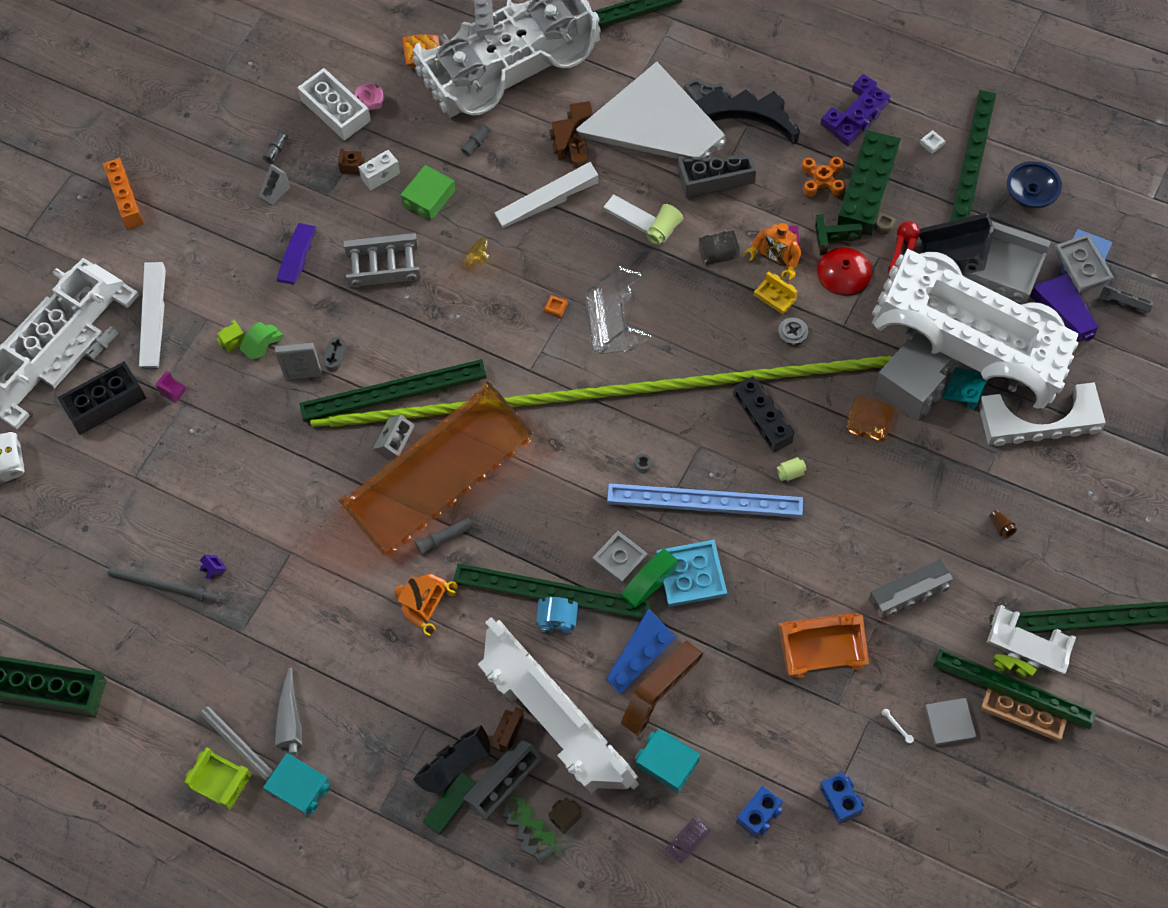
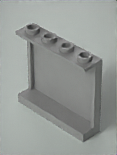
(1012, 263)

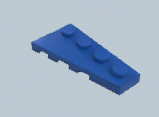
(644, 646)

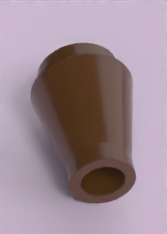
(1003, 524)

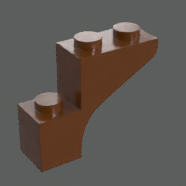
(565, 130)

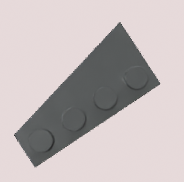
(714, 174)

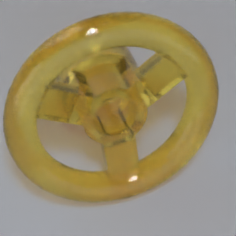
(476, 253)

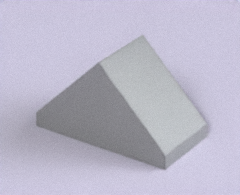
(274, 185)

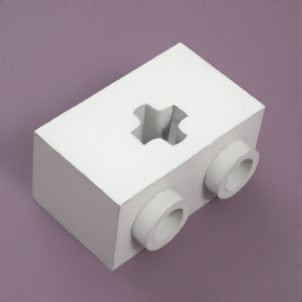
(379, 170)

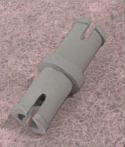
(101, 343)

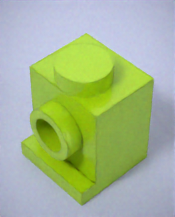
(230, 337)

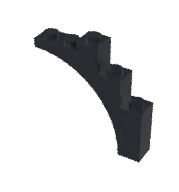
(745, 105)

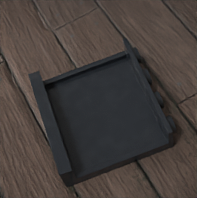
(962, 240)

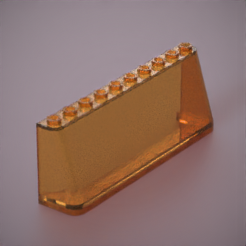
(436, 470)

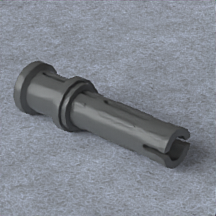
(435, 539)

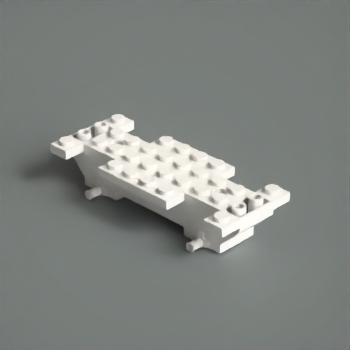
(56, 334)
(525, 679)

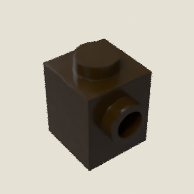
(565, 814)

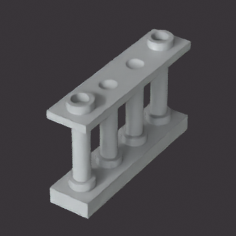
(382, 245)

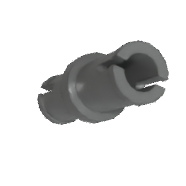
(475, 140)
(275, 147)

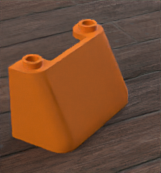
(823, 643)

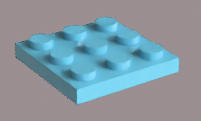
(697, 574)

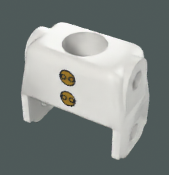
(10, 457)

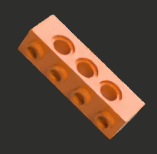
(123, 193)

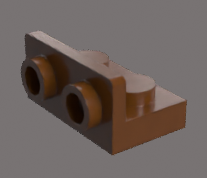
(507, 730)

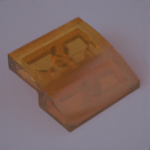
(870, 418)

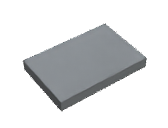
(1083, 263)
(298, 361)

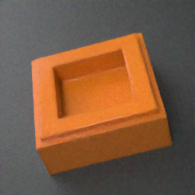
(555, 306)

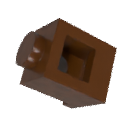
(350, 161)

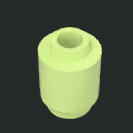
(791, 469)

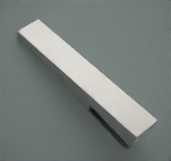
(548, 196)
(152, 314)

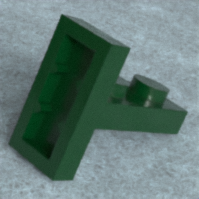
(835, 233)

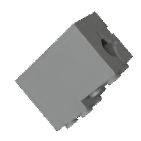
(915, 376)

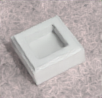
(932, 142)

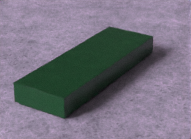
(449, 804)

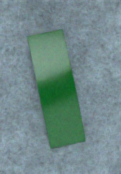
(650, 578)

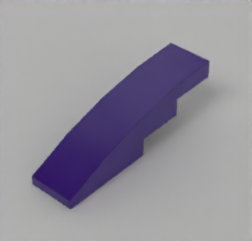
(295, 254)

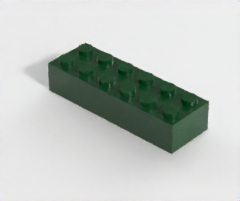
(869, 181)
(50, 687)

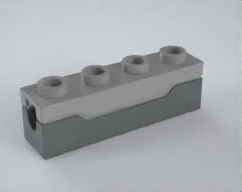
(910, 589)

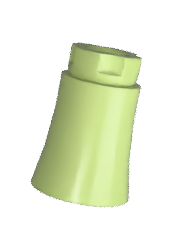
(664, 224)

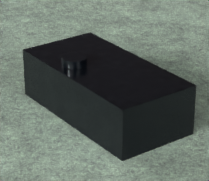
(101, 397)

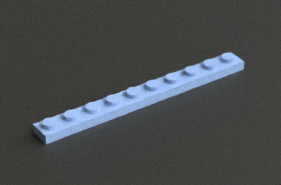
(705, 500)

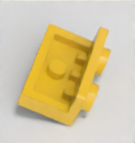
(776, 293)

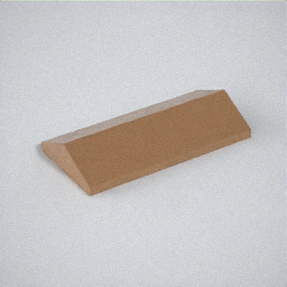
(1023, 715)

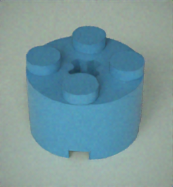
(556, 614)

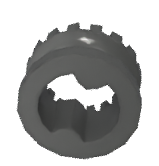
(637, 463)

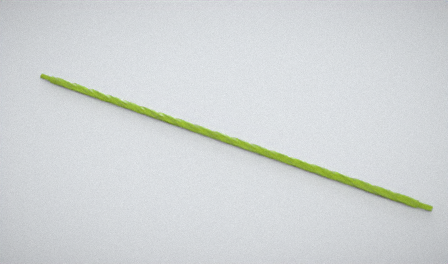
(615, 390)

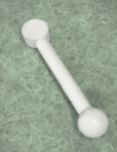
(908, 738)

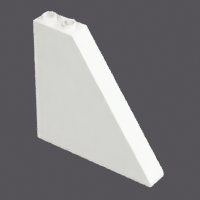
(656, 119)

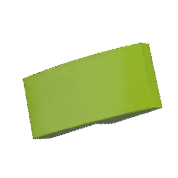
(1005, 663)

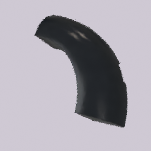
(453, 760)

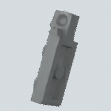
(1125, 299)

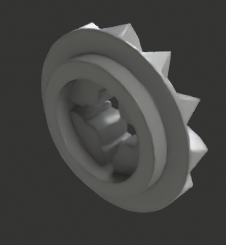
(794, 324)

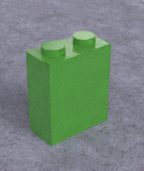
(428, 192)

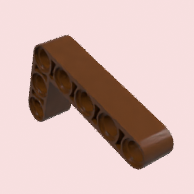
(658, 685)

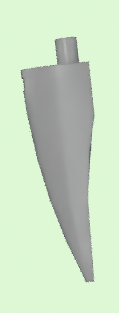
(288, 725)

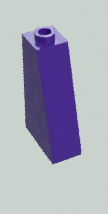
(1065, 300)

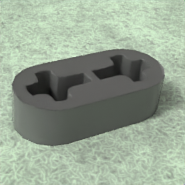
(338, 355)

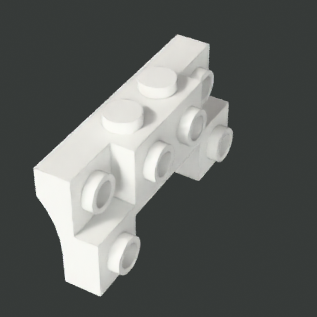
(1030, 647)

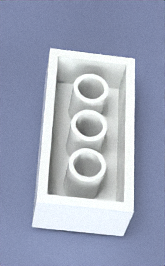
(334, 104)

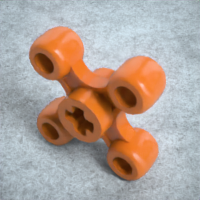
(823, 177)

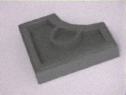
(697, 88)

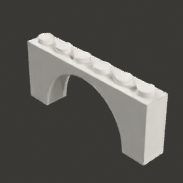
(1004, 427)

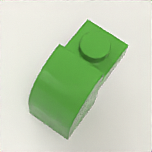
(258, 338)

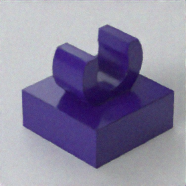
(213, 565)

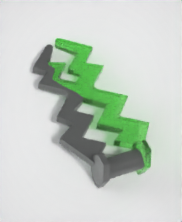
(547, 836)

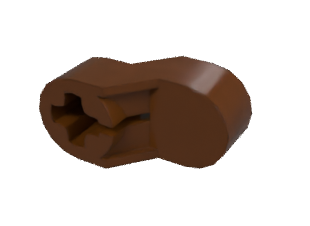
(578, 152)

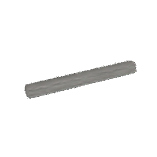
(235, 741)

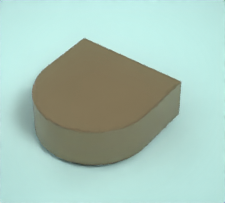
(885, 223)

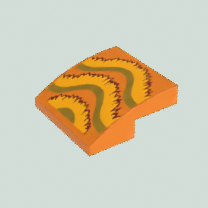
(426, 41)

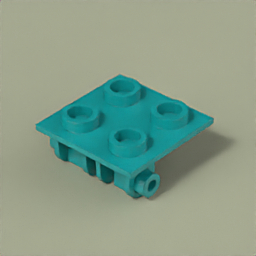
(965, 387)

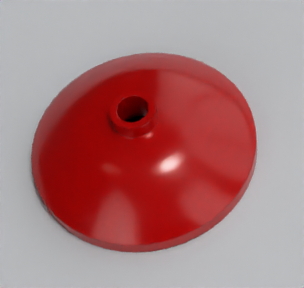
(844, 279)

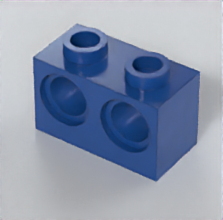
(837, 799)
(755, 809)

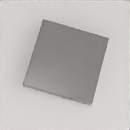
(620, 557)
(950, 722)

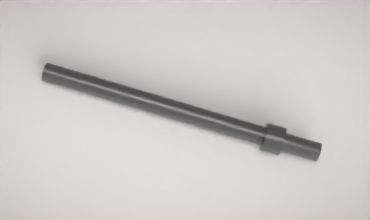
(198, 593)

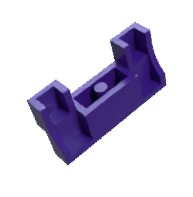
(860, 113)

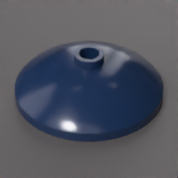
(1037, 178)

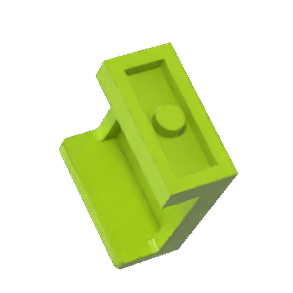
(217, 779)

